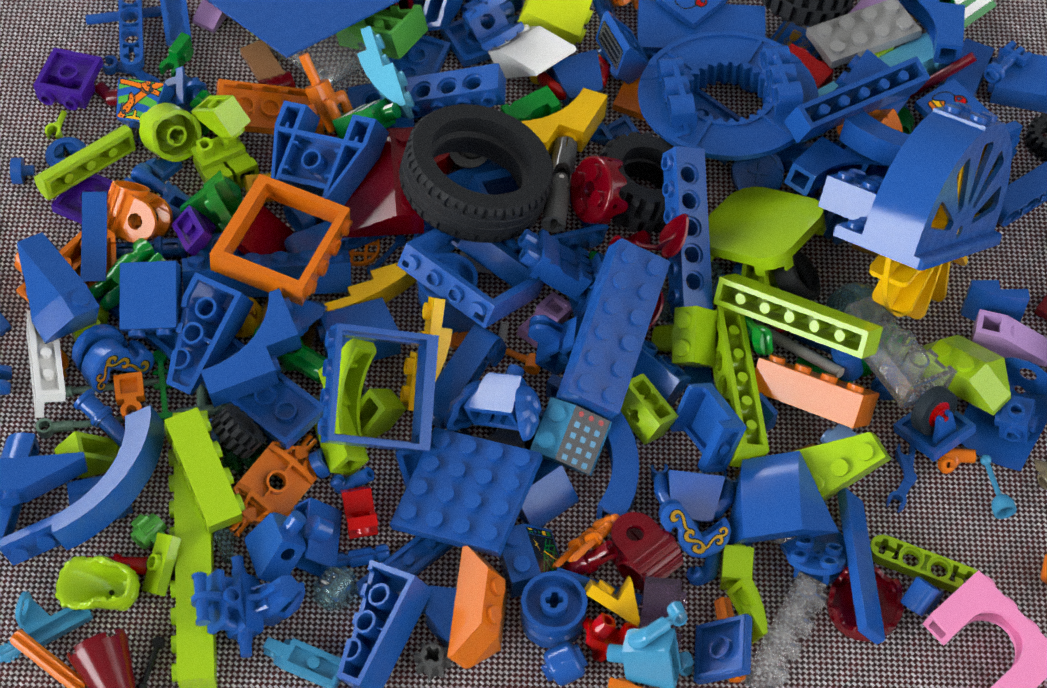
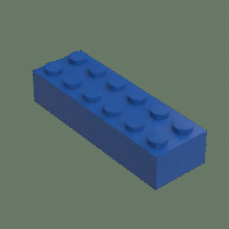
(613, 329)

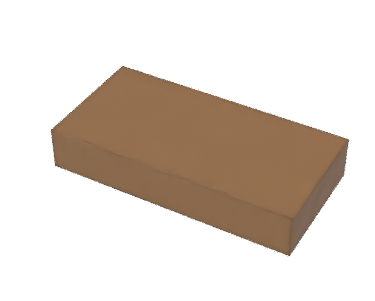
(261, 60)

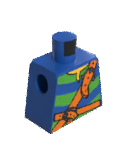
(138, 97)

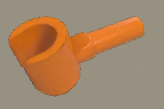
(530, 366)

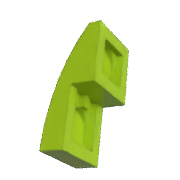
(747, 600)

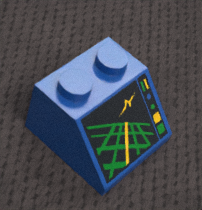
(527, 554)

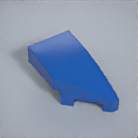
(619, 127)

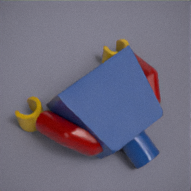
(573, 73)

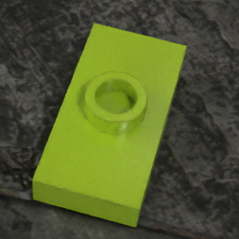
(161, 564)

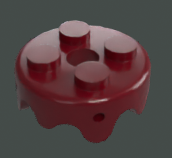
(604, 201)
(842, 610)

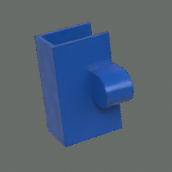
(320, 536)

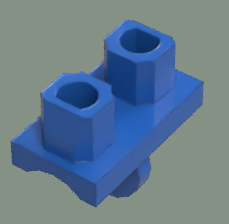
(185, 88)

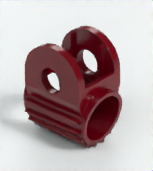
(643, 550)

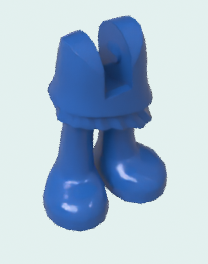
(170, 193)

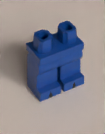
(555, 263)

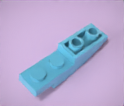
(384, 74)

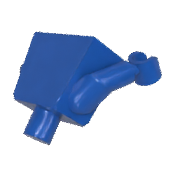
(702, 495)

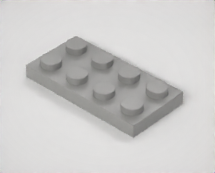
(868, 28)

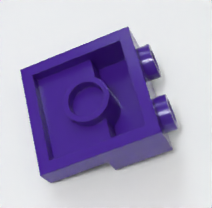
(68, 78)

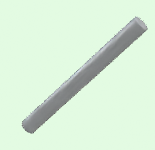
(806, 353)

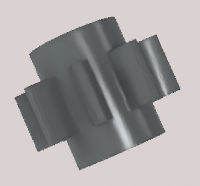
(430, 667)

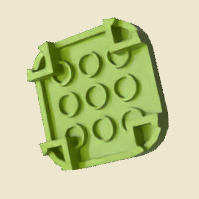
(763, 227)

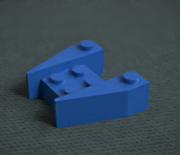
(322, 161)

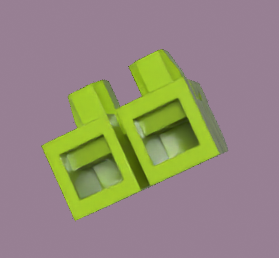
(225, 155)

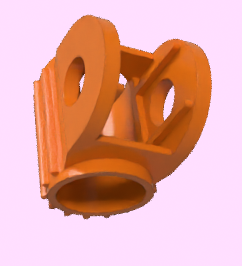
(133, 214)

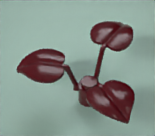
(671, 241)

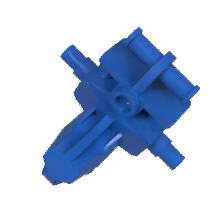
(242, 604)

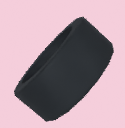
(799, 279)

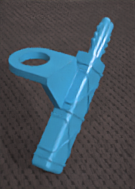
(41, 625)

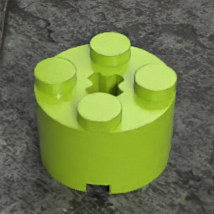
(169, 131)

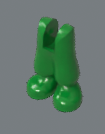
(141, 252)

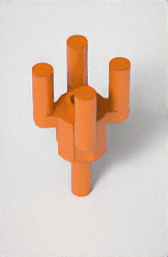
(323, 97)

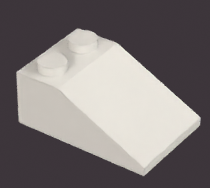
(530, 52)

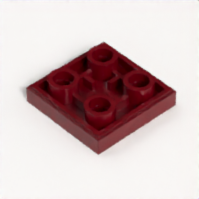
(265, 234)

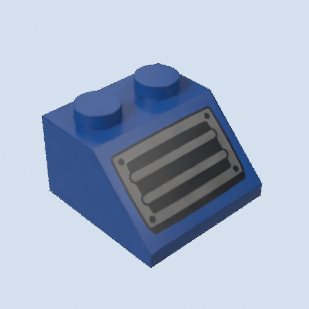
(621, 49)

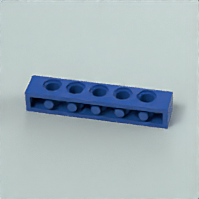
(430, 92)
(693, 192)

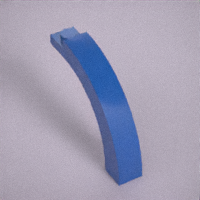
(623, 459)

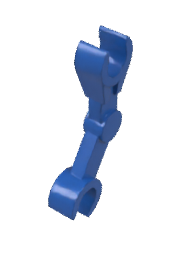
(117, 67)
(906, 463)

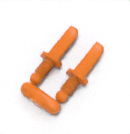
(590, 538)

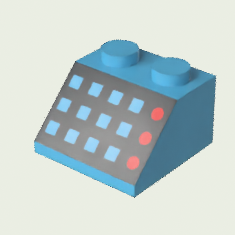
(571, 436)

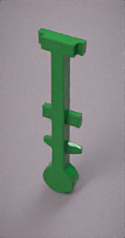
(160, 360)

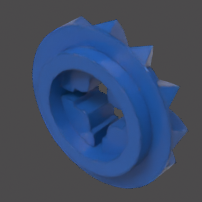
(56, 149)

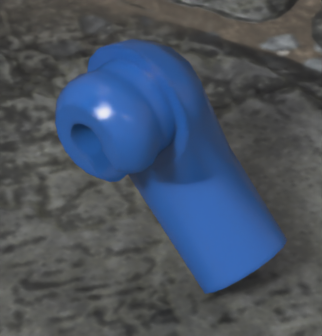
(705, 573)

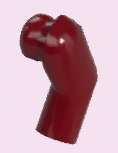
(107, 94)

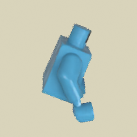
(652, 652)

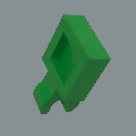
(179, 53)

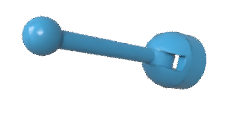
(1002, 504)

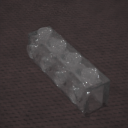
(786, 632)

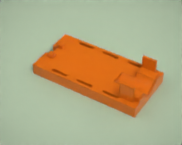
(261, 102)

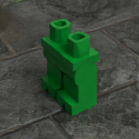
(534, 105)

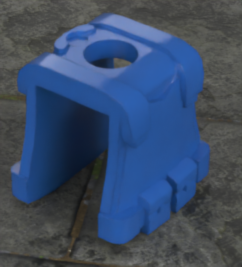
(499, 32)

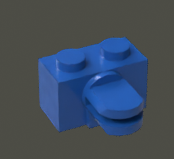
(554, 341)

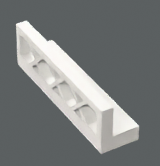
(45, 369)

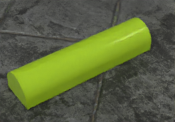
(85, 162)

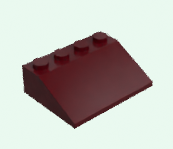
(379, 202)

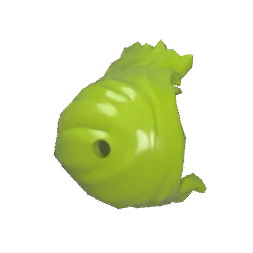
(88, 580)

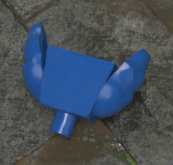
(497, 402)

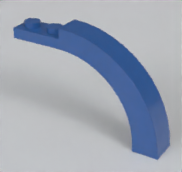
(882, 142)
(104, 502)

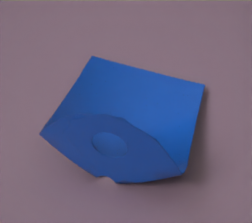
(987, 440)

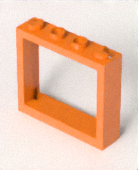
(263, 278)

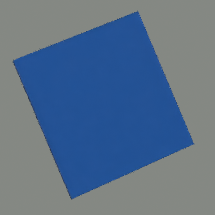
(298, 24)

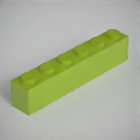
(798, 315)

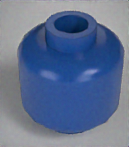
(564, 663)

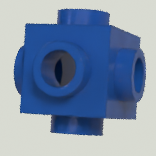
(1017, 419)

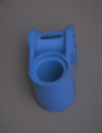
(922, 597)

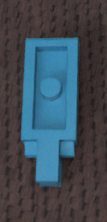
(304, 661)

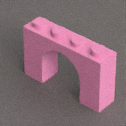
(982, 601)

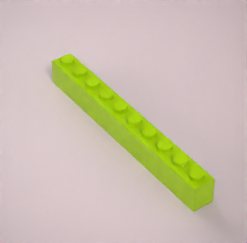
(193, 645)

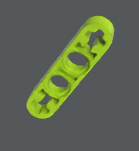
(925, 561)

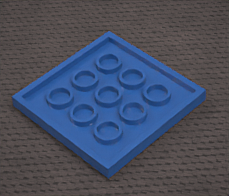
(467, 492)

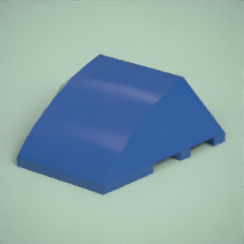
(777, 501)

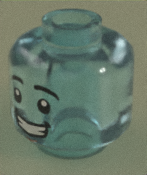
(335, 588)

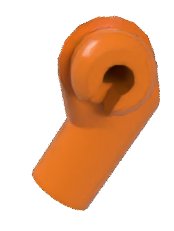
(954, 457)

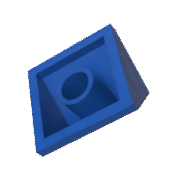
(548, 496)

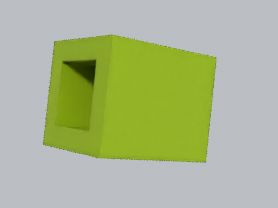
(735, 564)

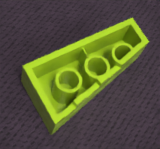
(204, 470)

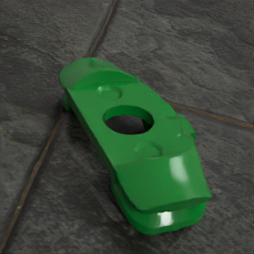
(759, 337)

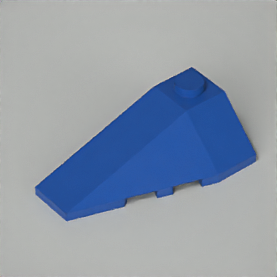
(55, 292)
(207, 326)

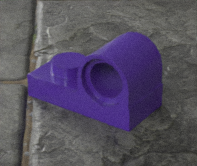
(193, 230)

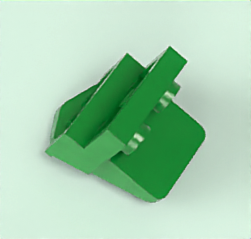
(217, 200)

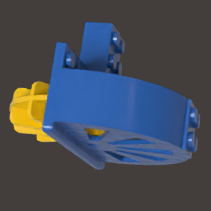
(929, 207)

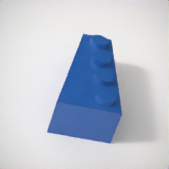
(382, 625)

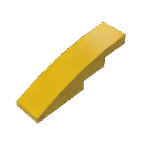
(384, 283)

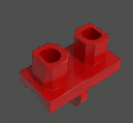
(602, 633)

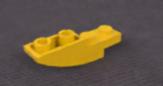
(433, 313)

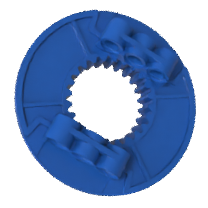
(724, 56)

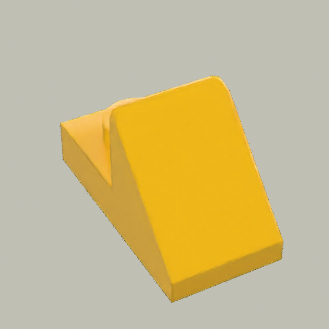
(621, 603)

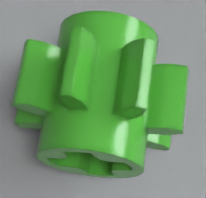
(146, 530)

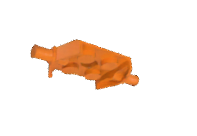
(254, 487)

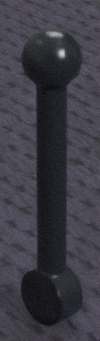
(158, 644)

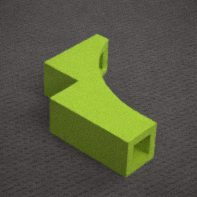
(354, 364)

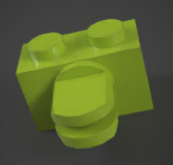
(690, 337)

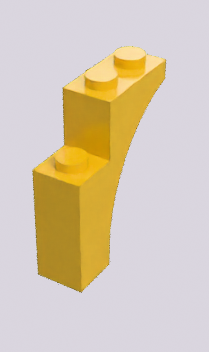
(575, 121)

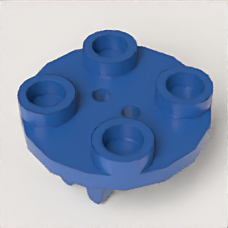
(816, 557)

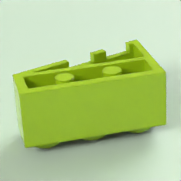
(844, 461)

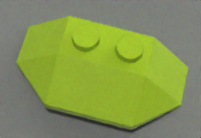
(979, 375)

